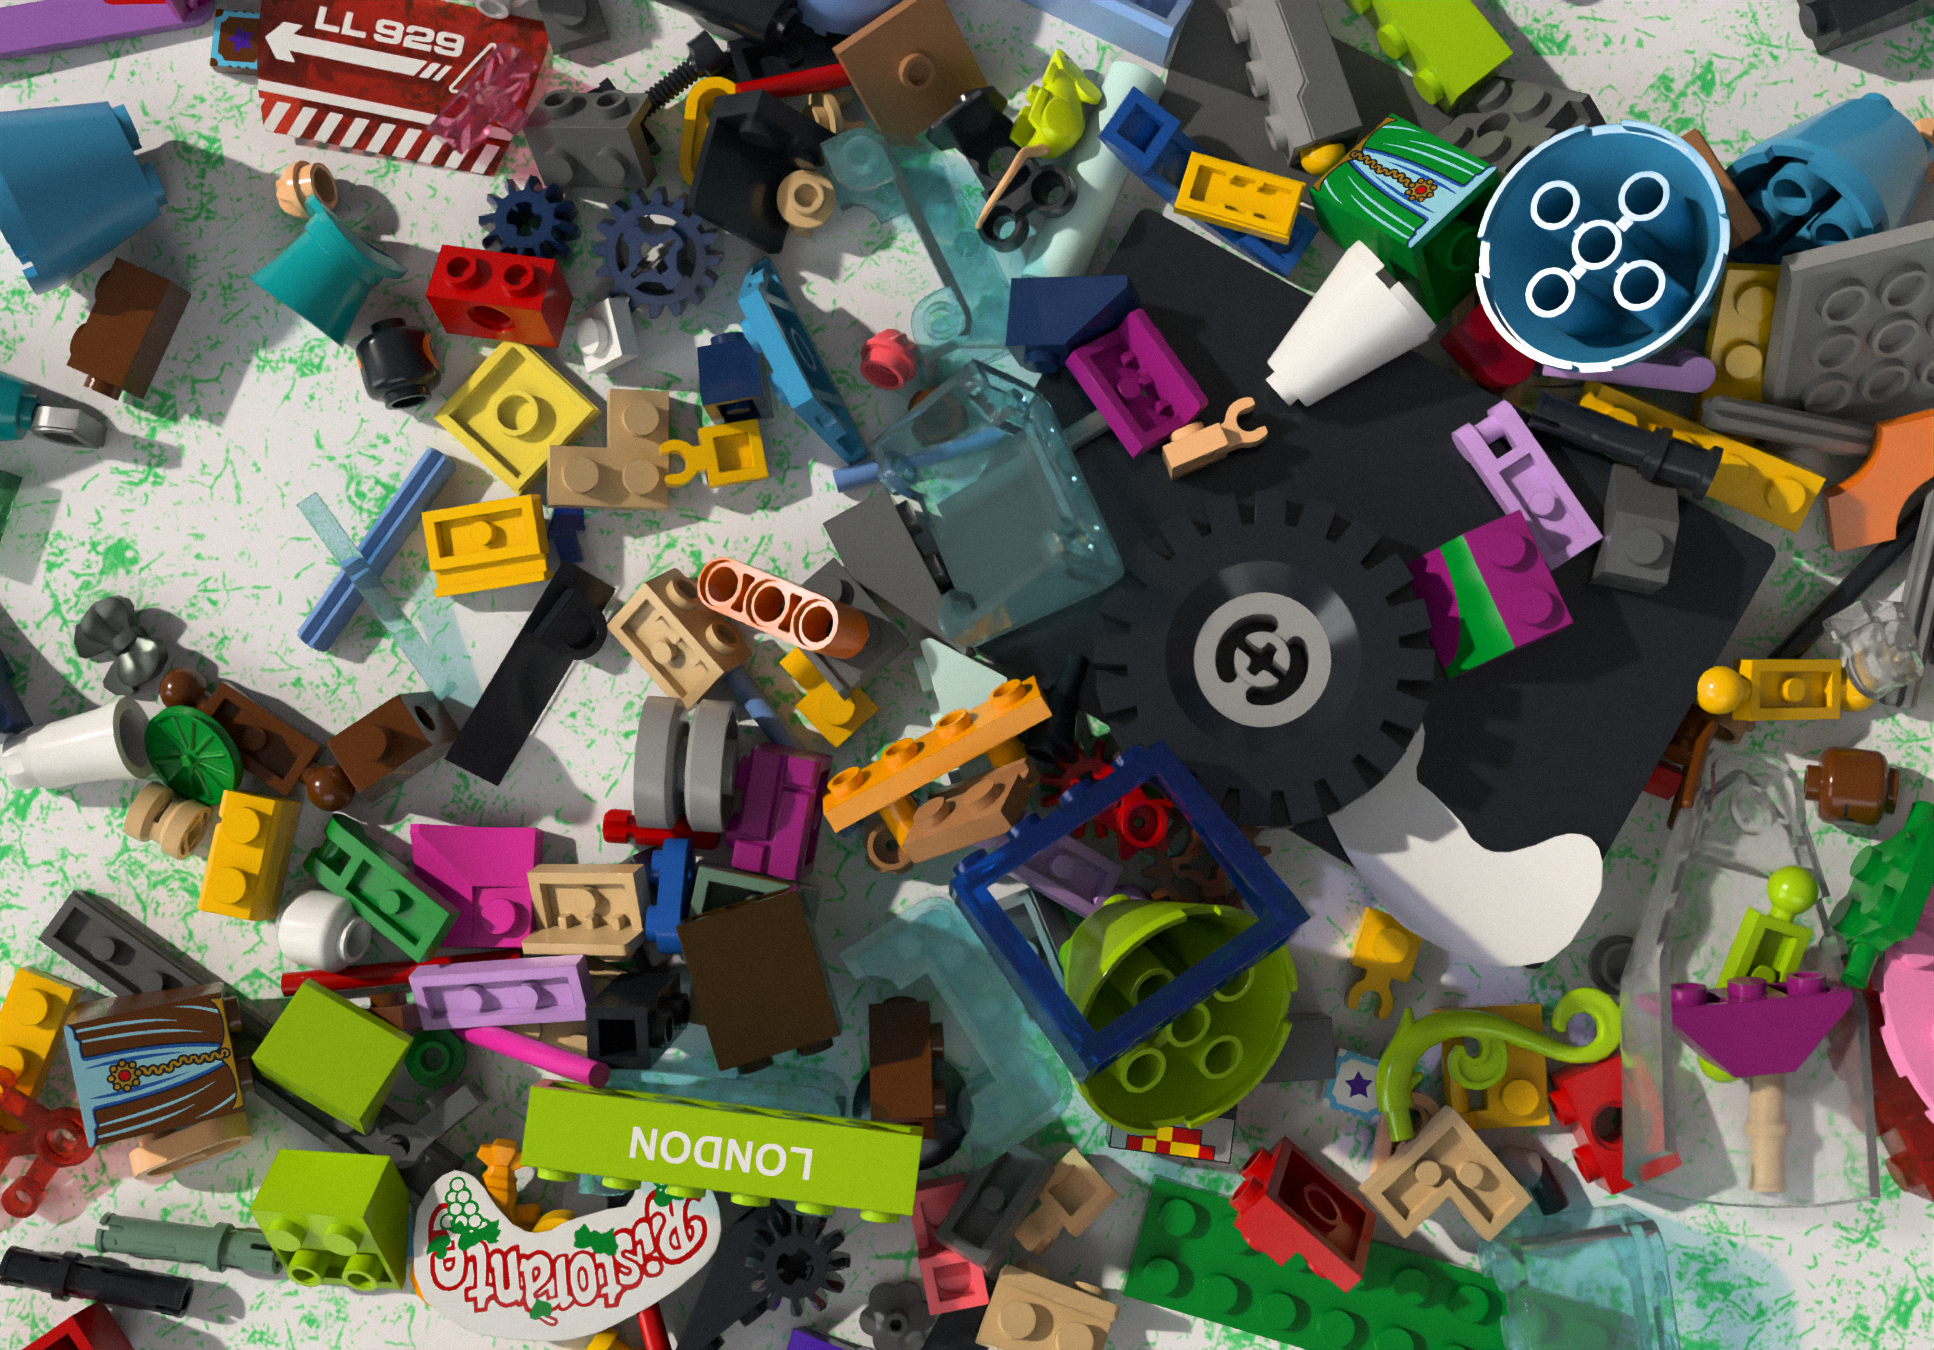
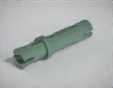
(214, 1246)

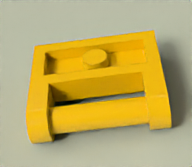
(1521, 1094)

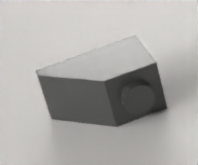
(1637, 532)

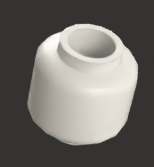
(322, 931)

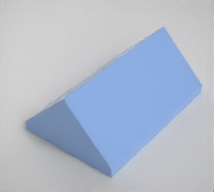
(1136, 26)

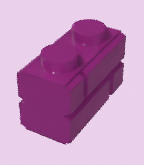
(779, 810)

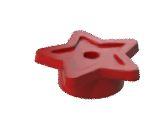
(1150, 834)

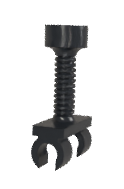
(704, 60)

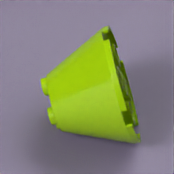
(1208, 1054)

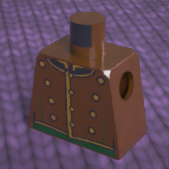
(394, 743)

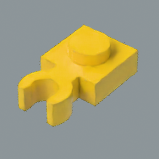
(726, 455)
(1384, 953)

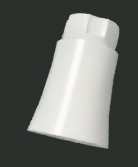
(81, 748)

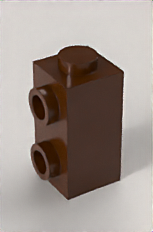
(127, 330)
(902, 1064)

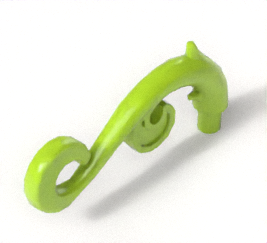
(1413, 1038)

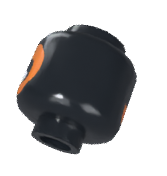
(398, 364)

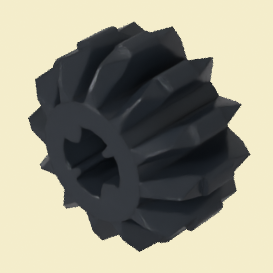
(807, 1281)

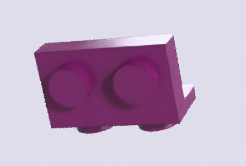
(1124, 363)

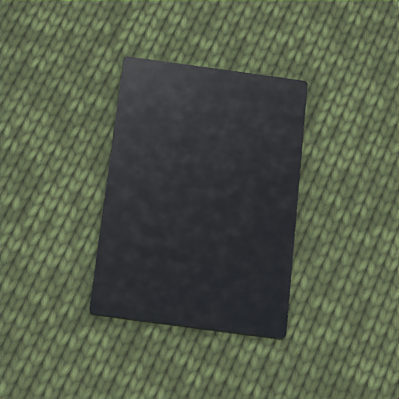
(1512, 748)

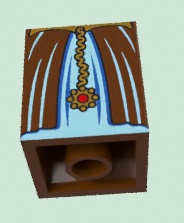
(157, 1061)

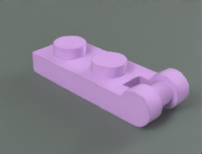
(1678, 371)
(1528, 482)

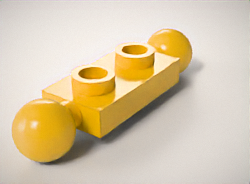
(1780, 690)

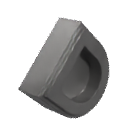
(68, 427)

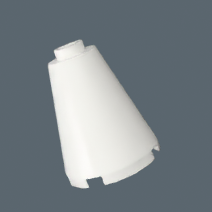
(1347, 330)

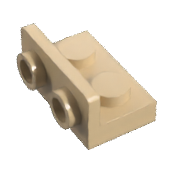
(678, 638)
(1041, 1314)

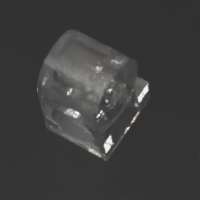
(1877, 645)

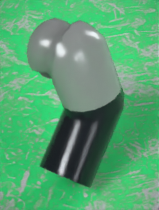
(1535, 1172)

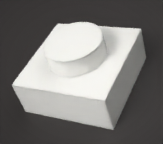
(606, 335)

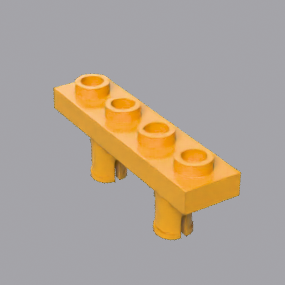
(913, 763)

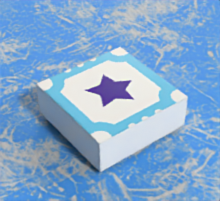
(1354, 1085)

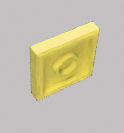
(515, 412)

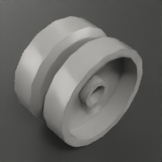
(686, 764)

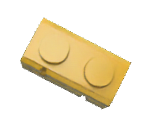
(249, 855)

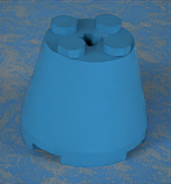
(1831, 179)
(72, 188)

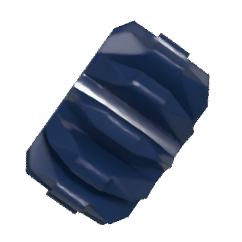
(525, 205)

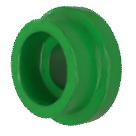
(453, 1052)

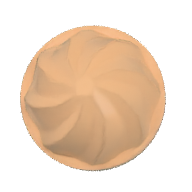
(299, 182)

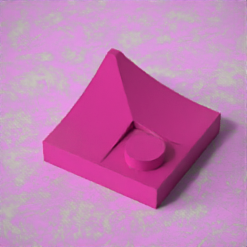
(482, 877)

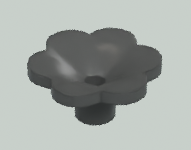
(900, 1303)

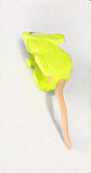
(1051, 120)

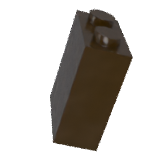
(761, 980)

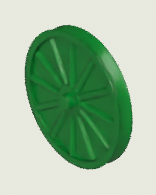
(193, 754)

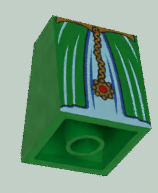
(1413, 207)

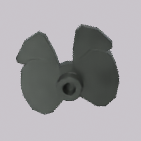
(112, 627)

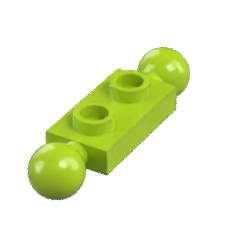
(1770, 942)

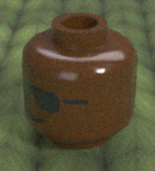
(1852, 786)

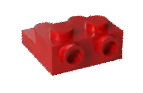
(1300, 1208)

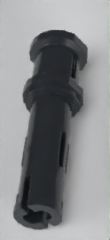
(1653, 452)

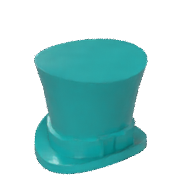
(327, 273)

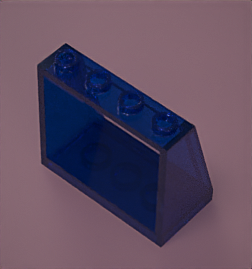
(1059, 1019)

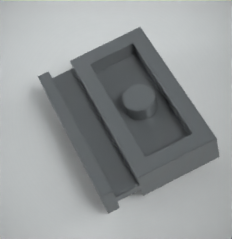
(883, 640)

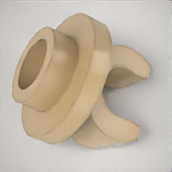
(827, 109)

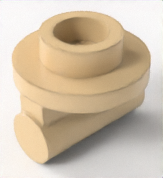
(805, 201)

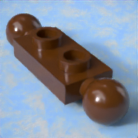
(266, 742)

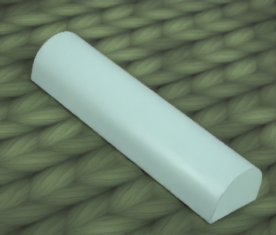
(1069, 242)

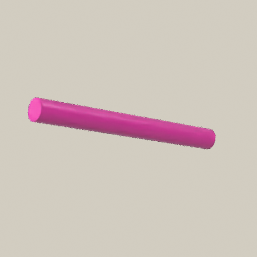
(538, 1054)

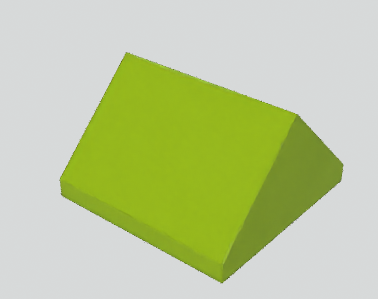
(333, 1055)

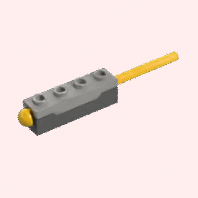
(1299, 79)

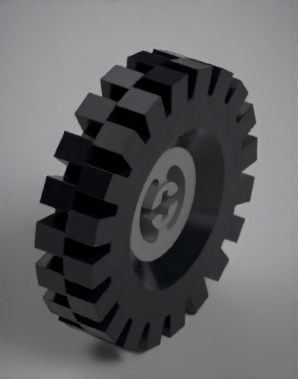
(1321, 589)

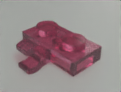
(485, 97)

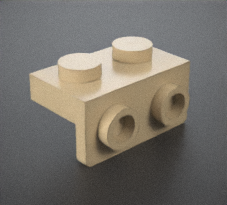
(588, 910)

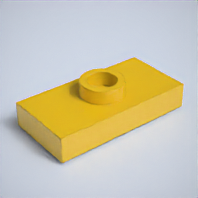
(1239, 198)

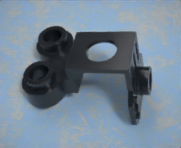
(979, 129)

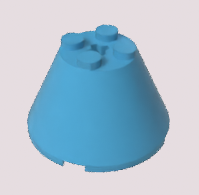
(1602, 246)

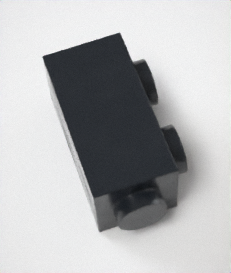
(636, 1019)

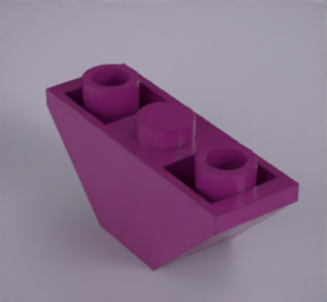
(1758, 1024)

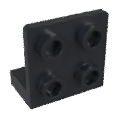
(743, 160)

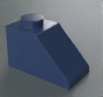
(1062, 314)
(733, 380)

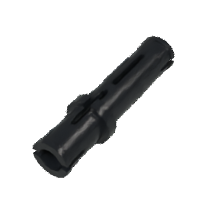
(83, 1279)

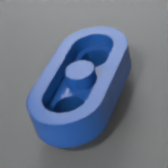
(675, 875)

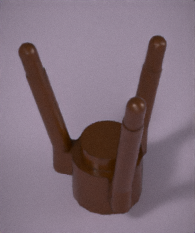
(1690, 749)

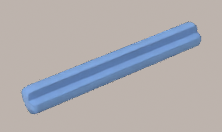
(378, 547)

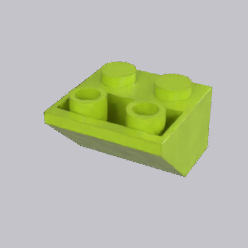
(336, 1218)

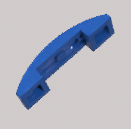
(1158, 154)

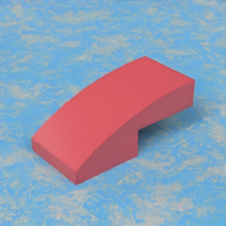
(948, 1278)

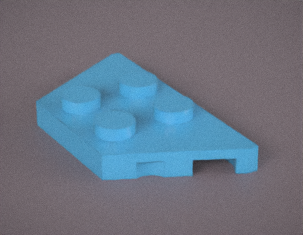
(797, 367)

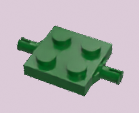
(1885, 894)

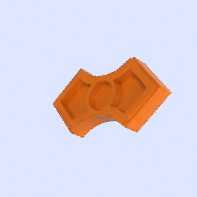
(1869, 502)

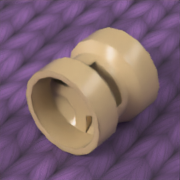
(167, 820)

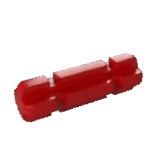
(621, 826)

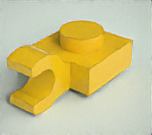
(823, 705)

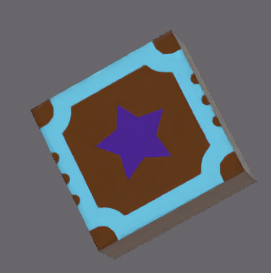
(235, 42)

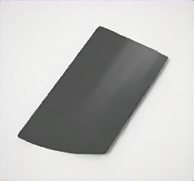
(1220, 113)

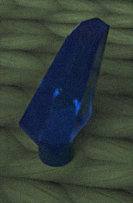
(563, 531)

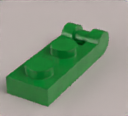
(381, 889)

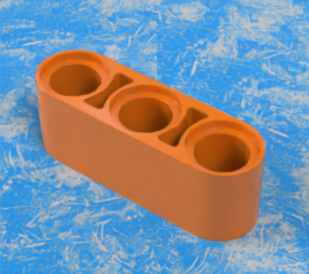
(804, 613)

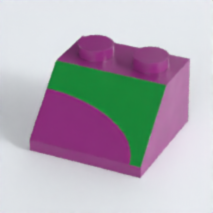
(1487, 595)

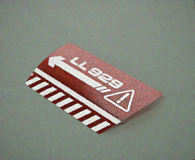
(382, 73)

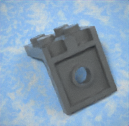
(1516, 117)

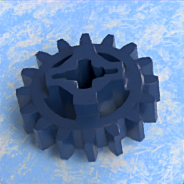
(643, 235)

